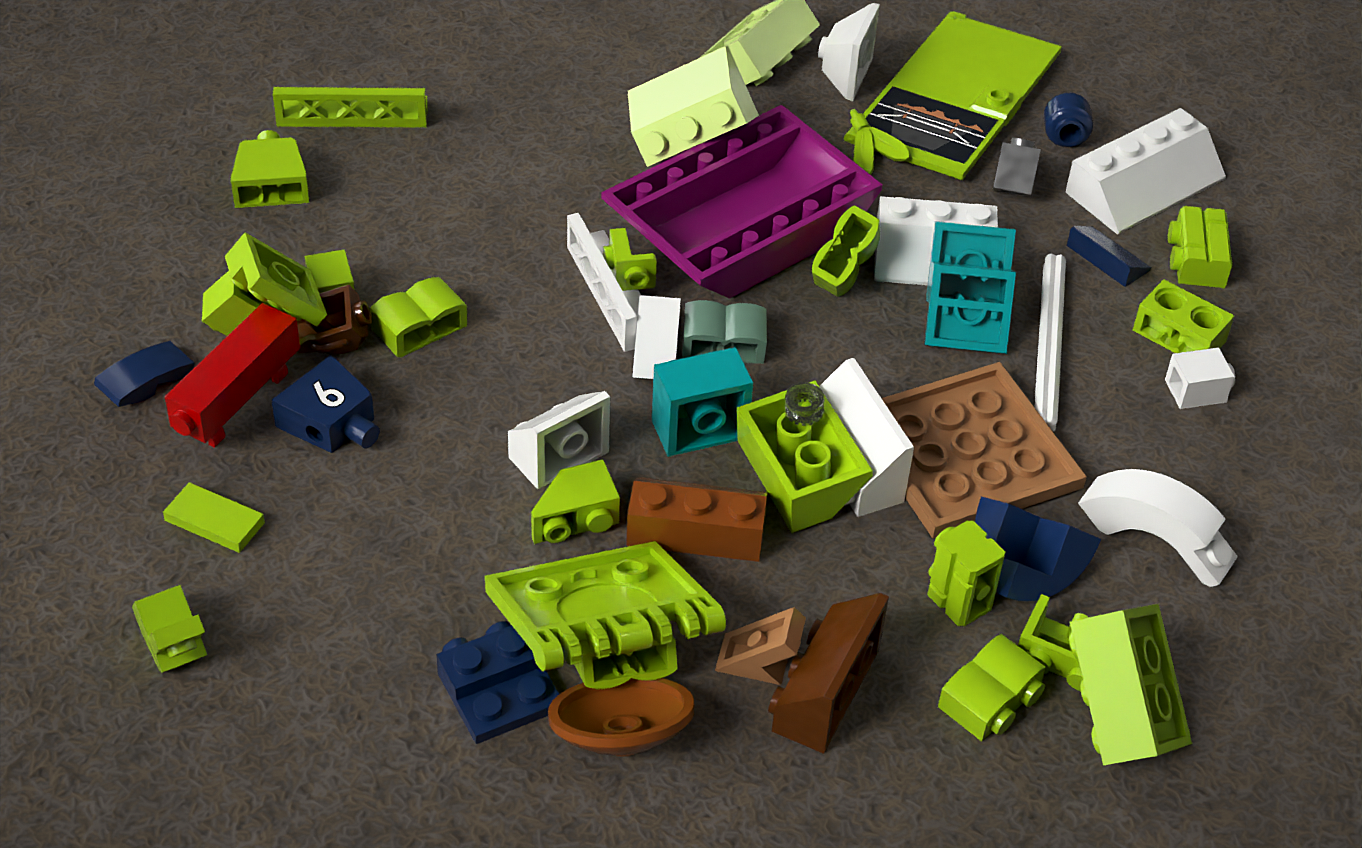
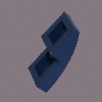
(138, 374)

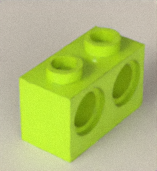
(1181, 320)

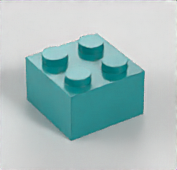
(699, 400)

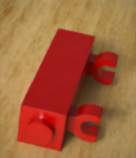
(233, 374)

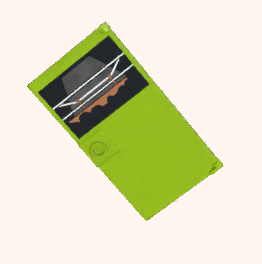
(959, 92)

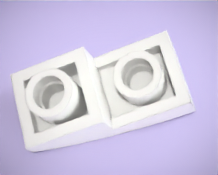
(655, 333)

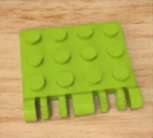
(605, 599)

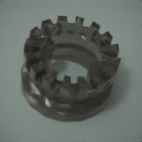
(804, 414)

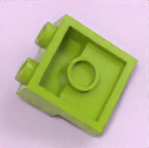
(275, 279)

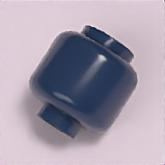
(1068, 120)

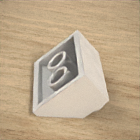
(908, 234)
(875, 435)

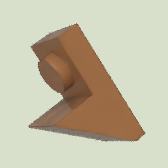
(762, 647)

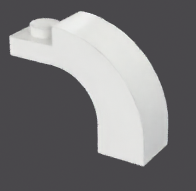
(1165, 509)

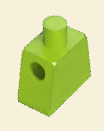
(268, 172)

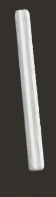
(1050, 339)

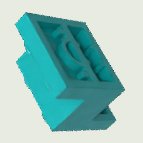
(970, 287)

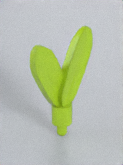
(871, 139)

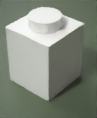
(1200, 378)

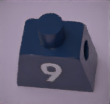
(327, 408)

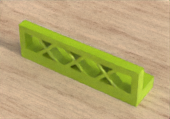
(350, 107)

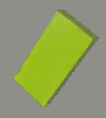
(214, 517)

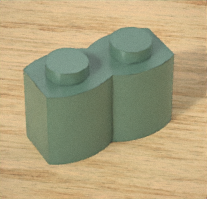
(717, 327)

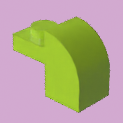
(170, 628)

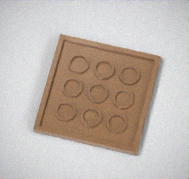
(978, 440)

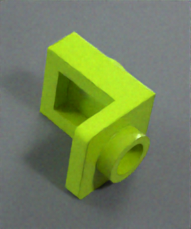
(629, 270)

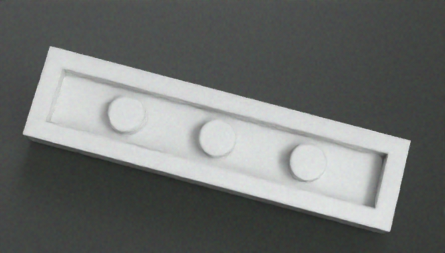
(617, 305)

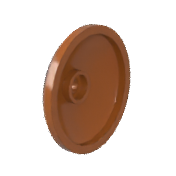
(622, 717)

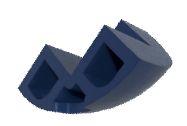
(1038, 551)

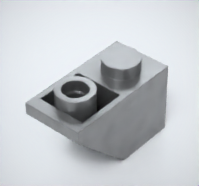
(1017, 167)

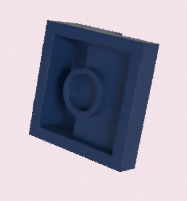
(495, 682)

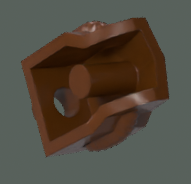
(342, 328)

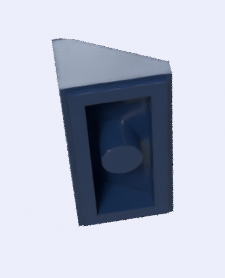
(1106, 254)

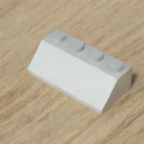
(1146, 171)

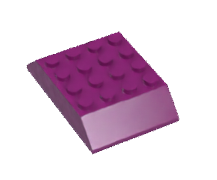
(745, 201)

